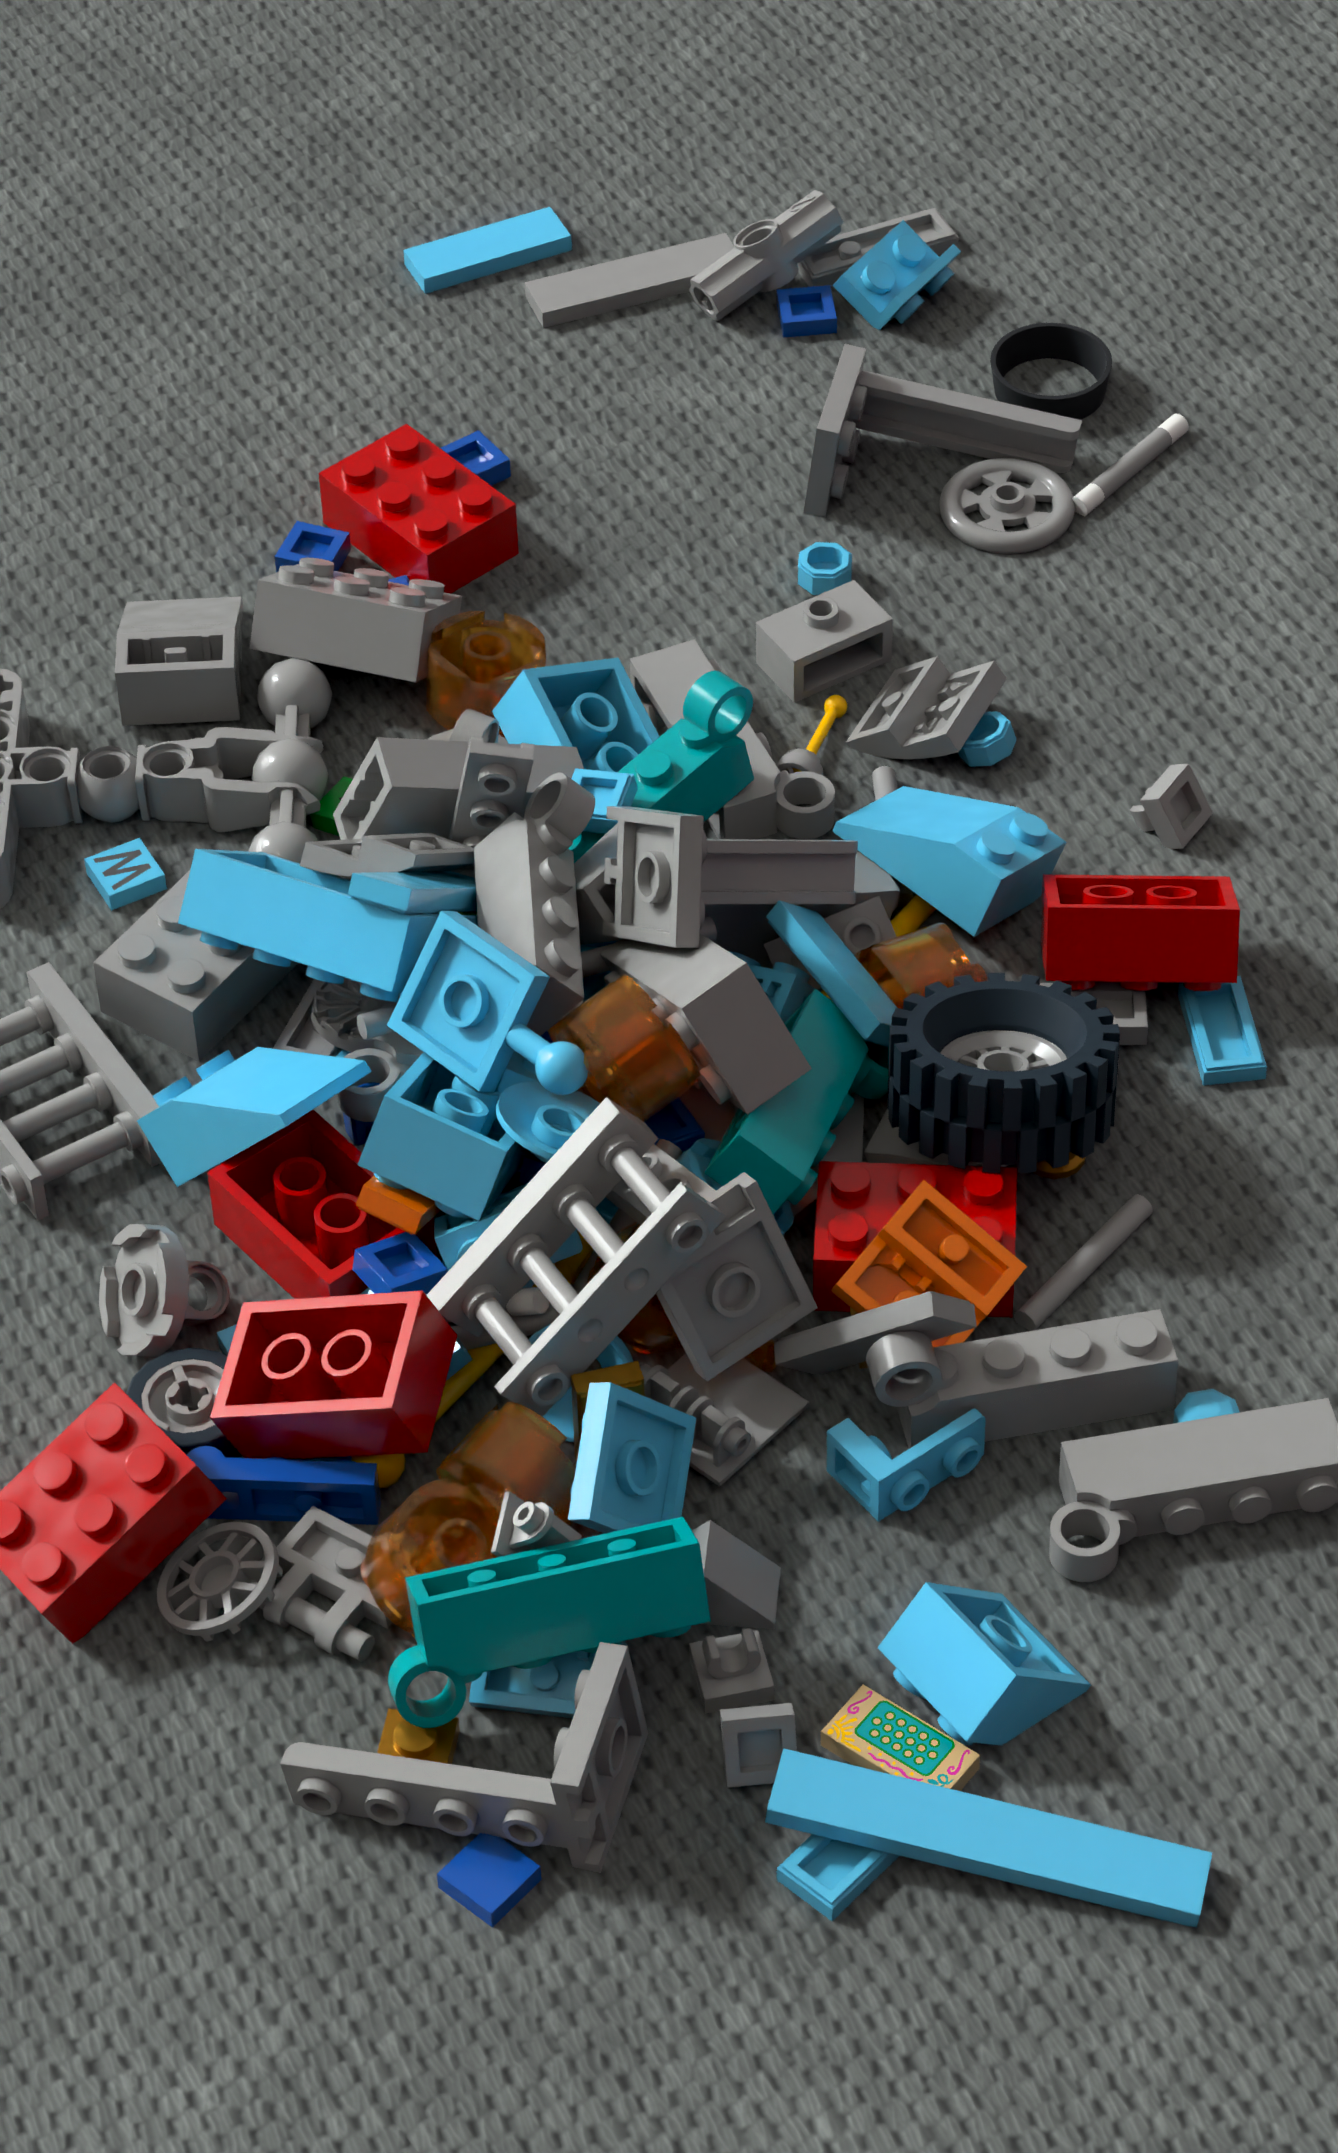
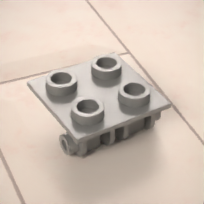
(733, 1411)

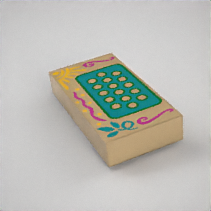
(893, 1741)

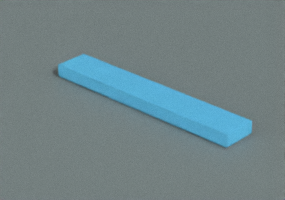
(989, 1837)

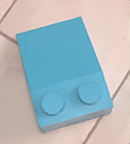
(579, 707)
(957, 852)
(240, 1105)

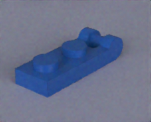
(288, 1488)

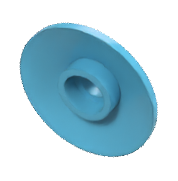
(541, 1118)

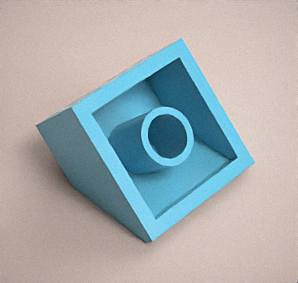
(978, 1664)

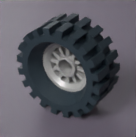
(1003, 1072)

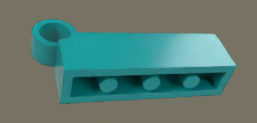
(697, 760)
(792, 1128)
(546, 1605)

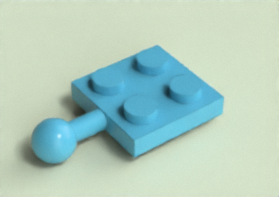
(473, 1007)
(630, 1460)

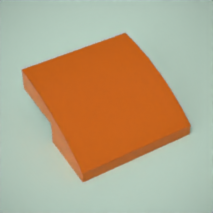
(926, 1250)

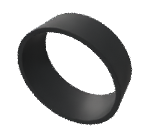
(1052, 342)

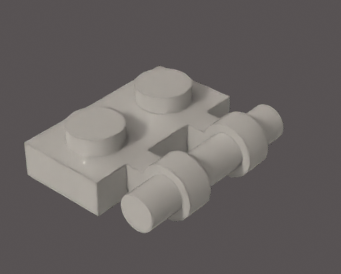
(327, 1558)

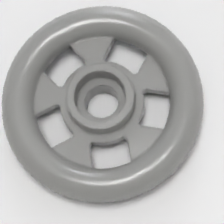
(1007, 505)

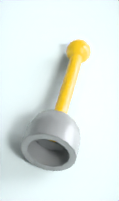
(806, 759)

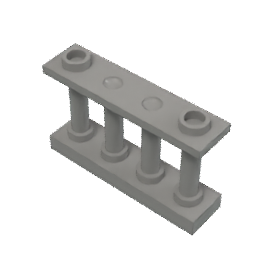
(107, 1085)
(540, 1221)

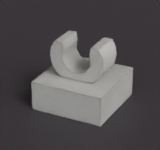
(1173, 807)
(731, 1671)
(755, 1742)

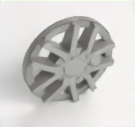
(219, 1580)

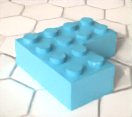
(302, 919)

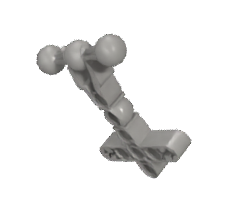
(178, 777)

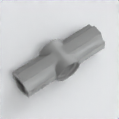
(766, 255)

